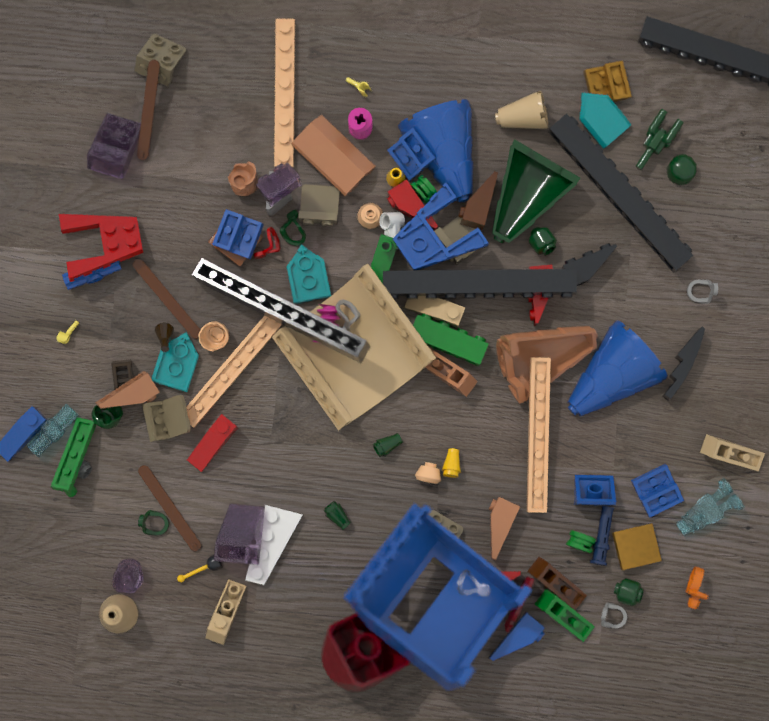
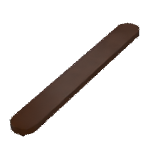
(148, 109)
(166, 298)
(169, 508)

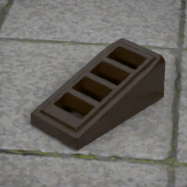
(122, 363)

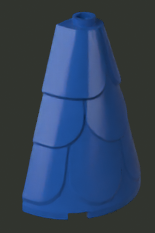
(448, 135)
(616, 371)

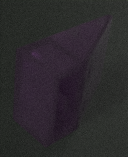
(113, 146)
(240, 535)

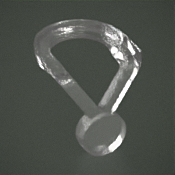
(483, 589)

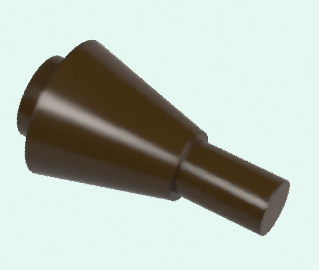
(164, 333)

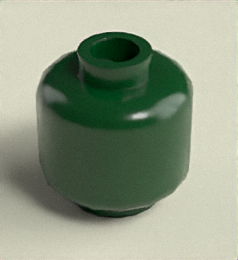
(542, 241)
(629, 592)

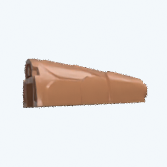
(563, 345)

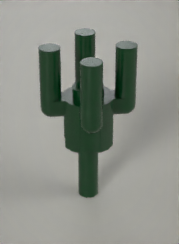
(658, 138)

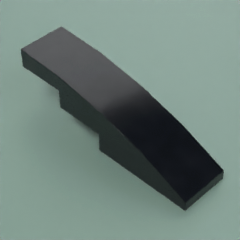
(686, 357)

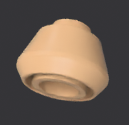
(365, 217)
(428, 473)

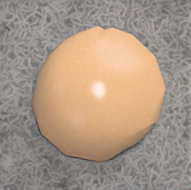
(213, 336)

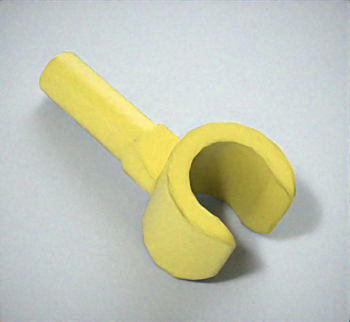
(361, 86)
(64, 337)

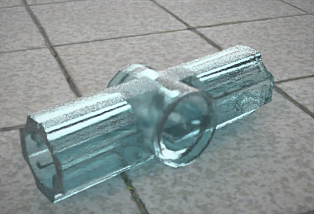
(52, 430)

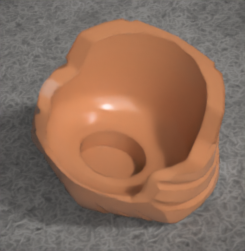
(243, 179)

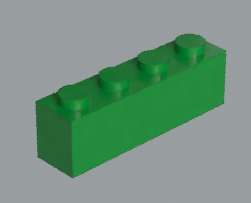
(451, 341)

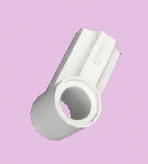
(392, 223)

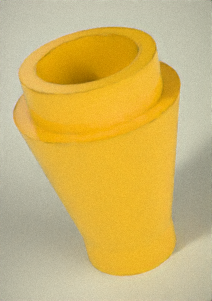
(394, 181)
(452, 464)

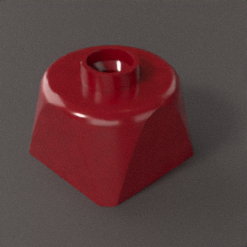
(357, 656)

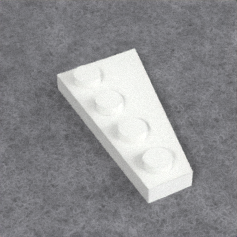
(276, 532)

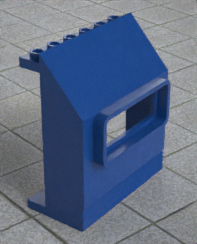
(455, 623)

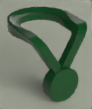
(292, 216)
(142, 523)

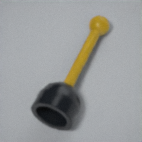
(211, 564)

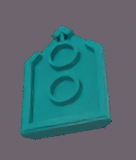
(602, 118)
(307, 276)
(177, 364)

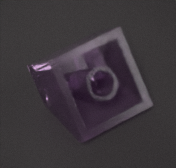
(279, 183)

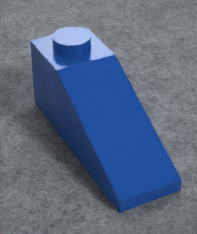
(21, 433)
(522, 634)

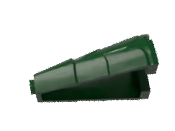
(528, 191)

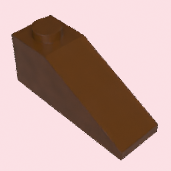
(477, 207)
(557, 583)

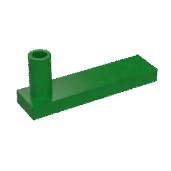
(383, 256)
(73, 456)

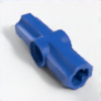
(96, 276)

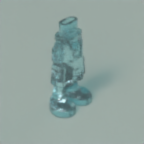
(707, 511)

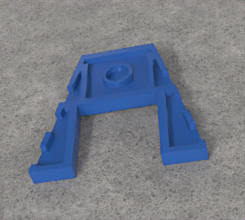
(421, 244)

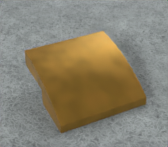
(609, 81)
(636, 546)

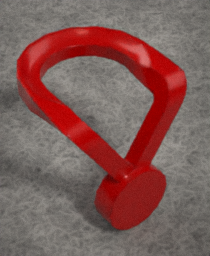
(261, 254)

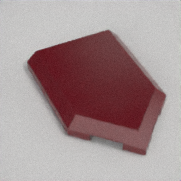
(514, 613)

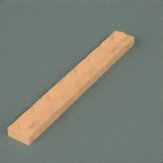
(284, 91)
(231, 369)
(538, 434)

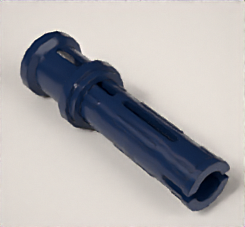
(601, 544)

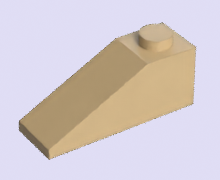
(438, 309)
(732, 452)

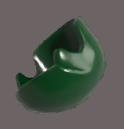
(681, 169)
(107, 417)

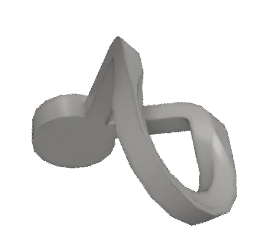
(714, 291)
(347, 324)
(604, 612)

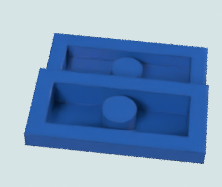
(411, 154)
(238, 234)
(657, 490)

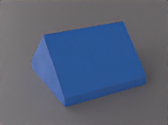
(594, 490)

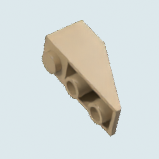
(225, 612)

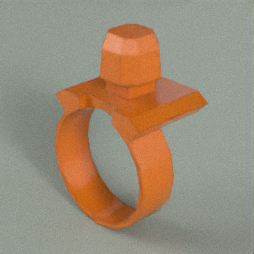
(693, 586)

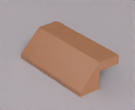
(333, 155)

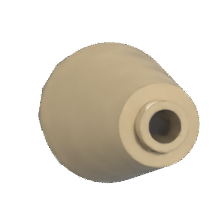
(524, 113)
(125, 612)

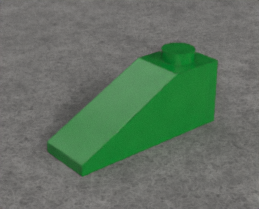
(564, 615)

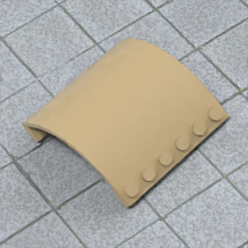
(394, 357)

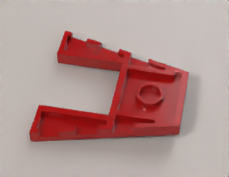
(119, 240)

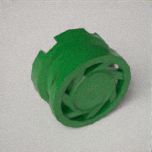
(423, 189)
(580, 541)

